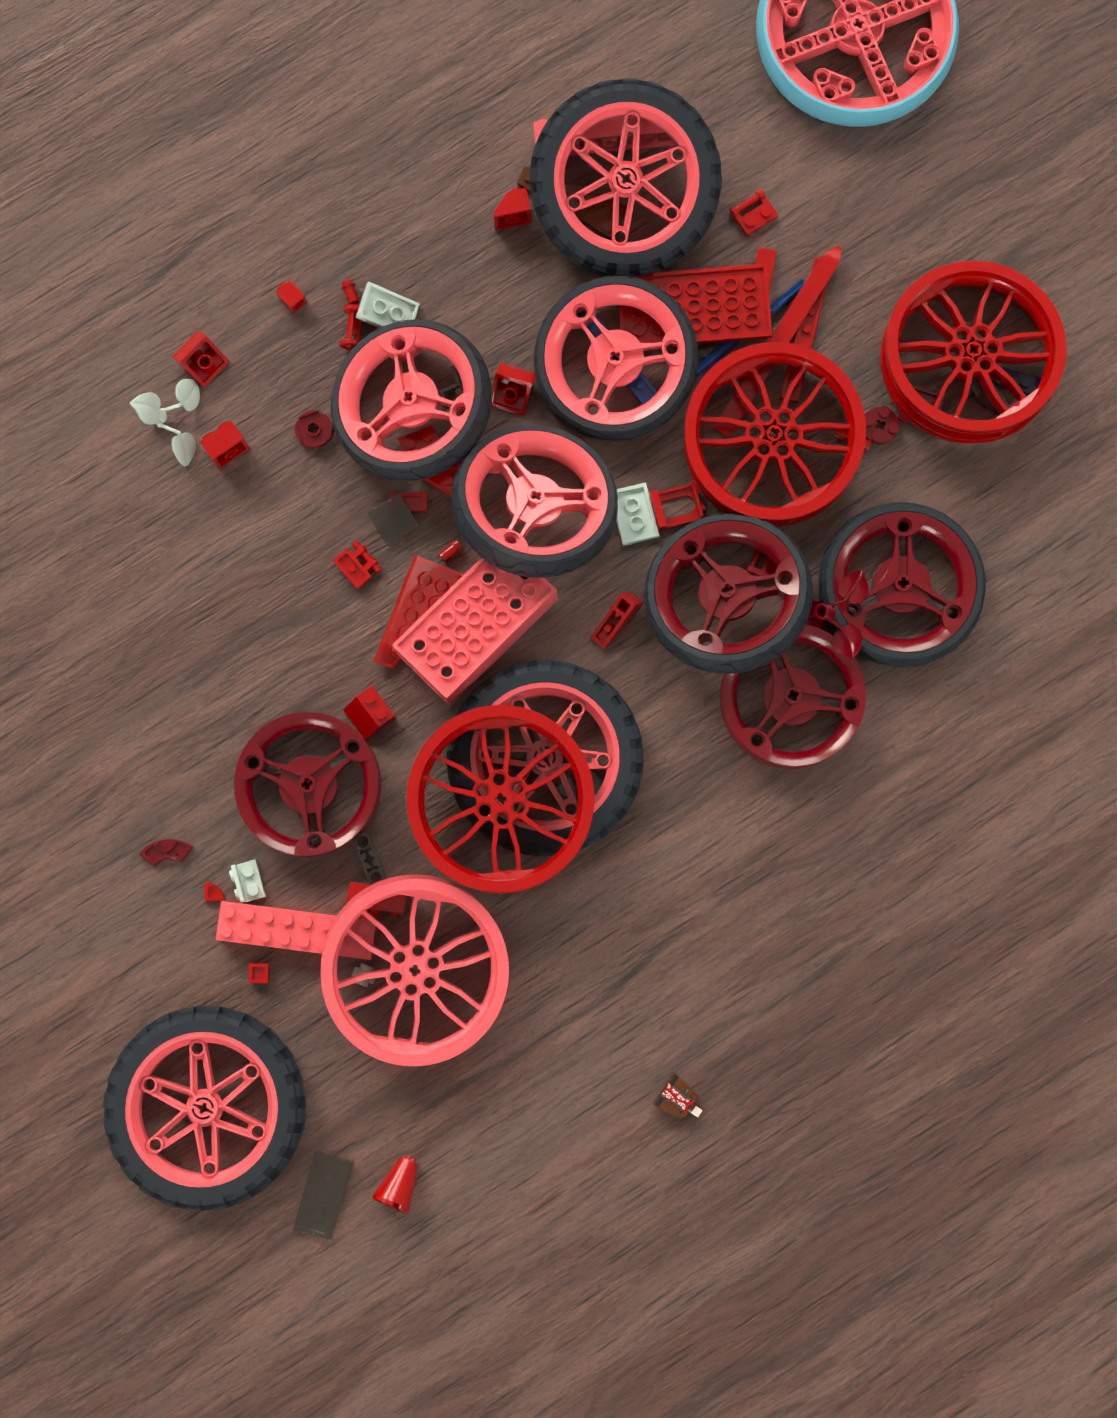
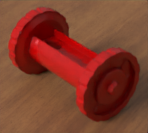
(353, 327)

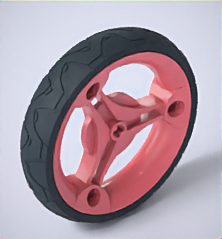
(622, 344)
(402, 412)
(534, 500)

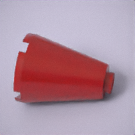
(398, 1185)

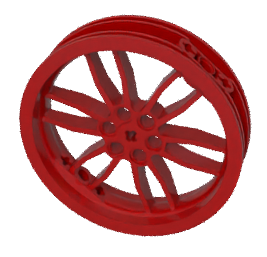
(1014, 288)
(745, 362)
(497, 718)

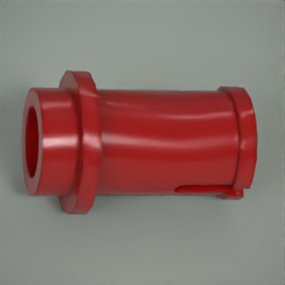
(349, 288)
(450, 550)

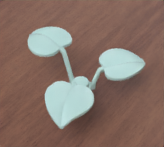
(148, 410)

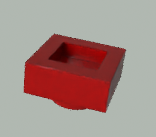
(258, 973)

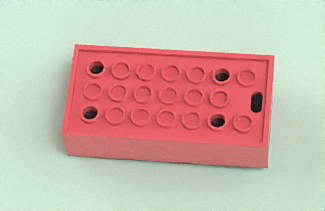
(472, 627)

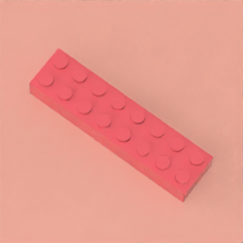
(608, 134)
(288, 929)

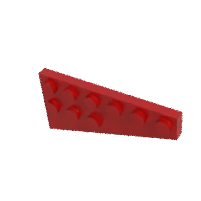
(421, 589)

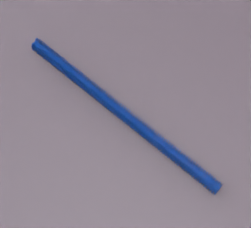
(776, 305)

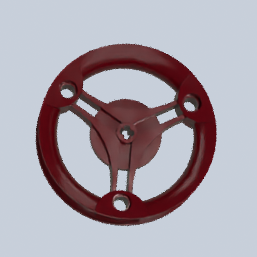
(801, 709)
(296, 775)

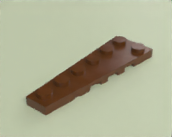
(596, 216)

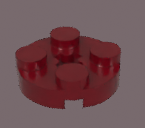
(890, 421)
(304, 424)

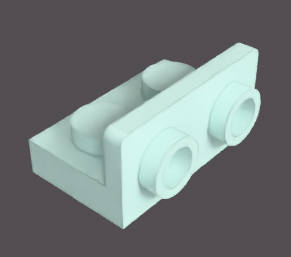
(247, 881)

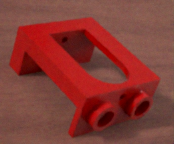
(690, 490)

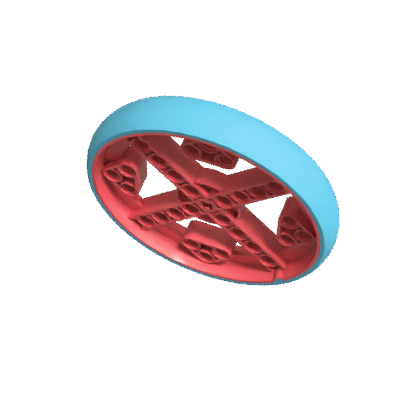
(857, 28)

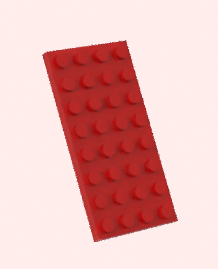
(719, 302)

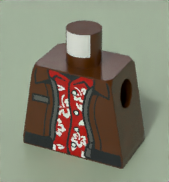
(678, 1098)

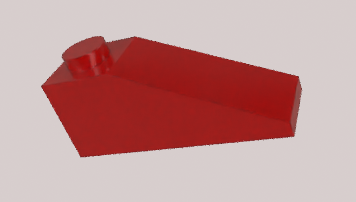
(617, 618)

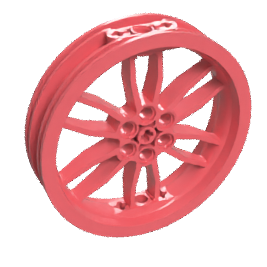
(396, 1049)

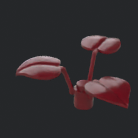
(849, 639)

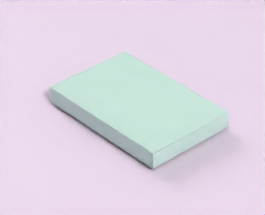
(385, 307)
(635, 515)

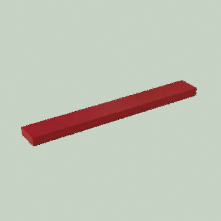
(804, 337)

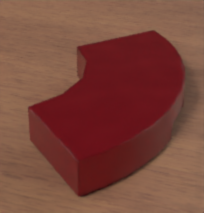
(165, 850)

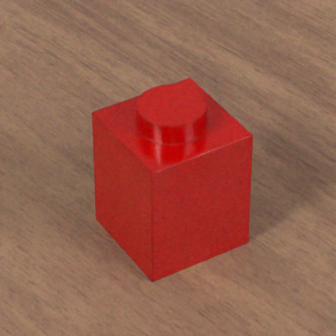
(291, 296)

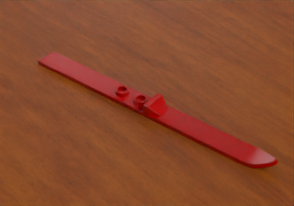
(785, 330)

